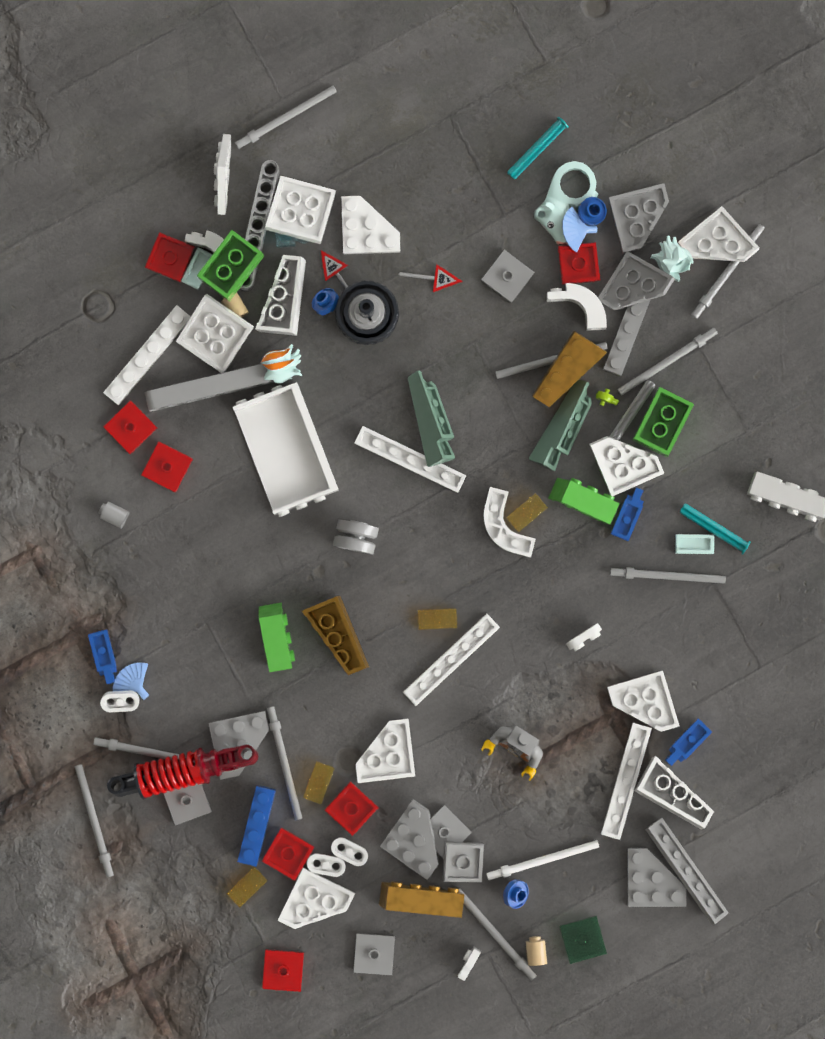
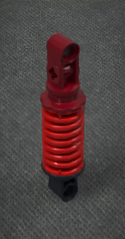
(180, 771)

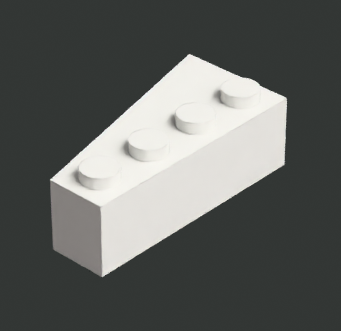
(284, 299)
(787, 496)
(672, 794)

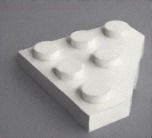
(222, 171)
(366, 229)
(719, 239)
(624, 464)
(646, 700)
(388, 755)
(314, 900)

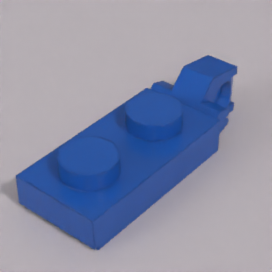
(628, 515)
(103, 655)
(688, 742)

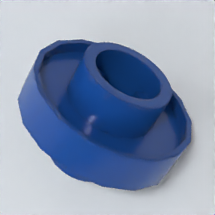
(592, 211)
(325, 301)
(515, 893)

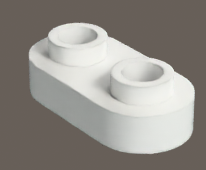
(577, 642)
(120, 701)
(348, 853)
(326, 865)

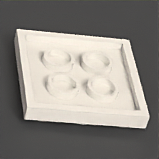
(300, 209)
(214, 333)

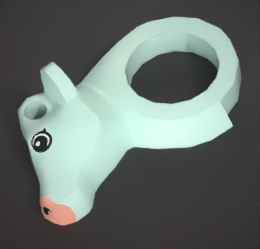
(556, 204)

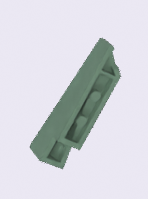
(431, 420)
(563, 427)

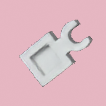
(470, 959)

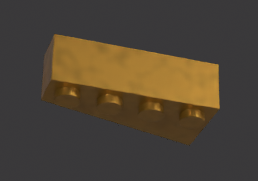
(569, 366)
(337, 632)
(421, 900)

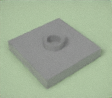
(507, 276)
(187, 803)
(447, 829)
(463, 862)
(374, 954)

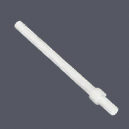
(506, 870)

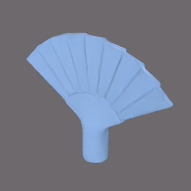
(574, 229)
(132, 679)

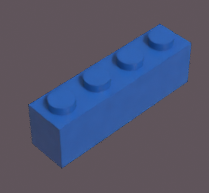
(256, 825)

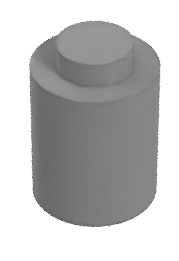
(113, 514)

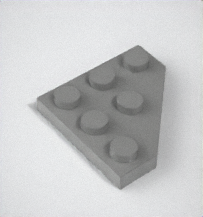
(637, 214)
(634, 283)
(237, 732)
(413, 840)
(651, 882)

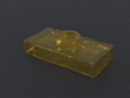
(526, 512)
(437, 619)
(318, 782)
(247, 886)

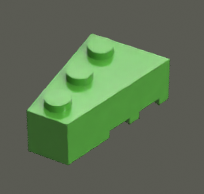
(584, 499)
(276, 637)

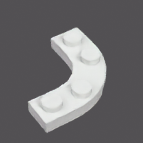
(499, 531)

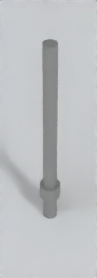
(253, 136)
(706, 300)
(698, 341)
(533, 365)
(630, 573)
(275, 726)
(114, 745)
(104, 857)
(519, 961)

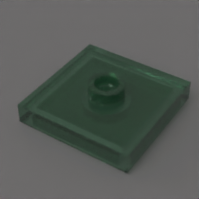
(583, 939)

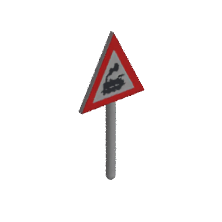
(332, 267)
(441, 279)

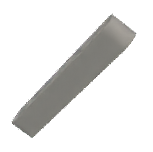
(262, 216)
(206, 387)

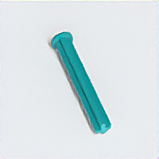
(537, 148)
(714, 528)

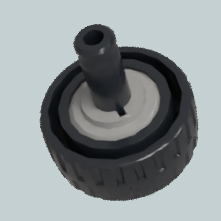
(367, 312)

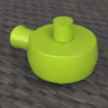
(605, 397)

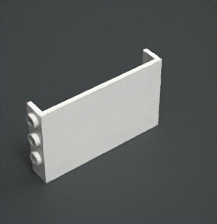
(285, 448)

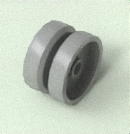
(356, 536)

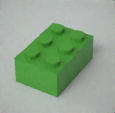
(230, 265)
(663, 422)

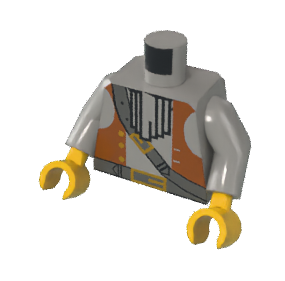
(519, 744)

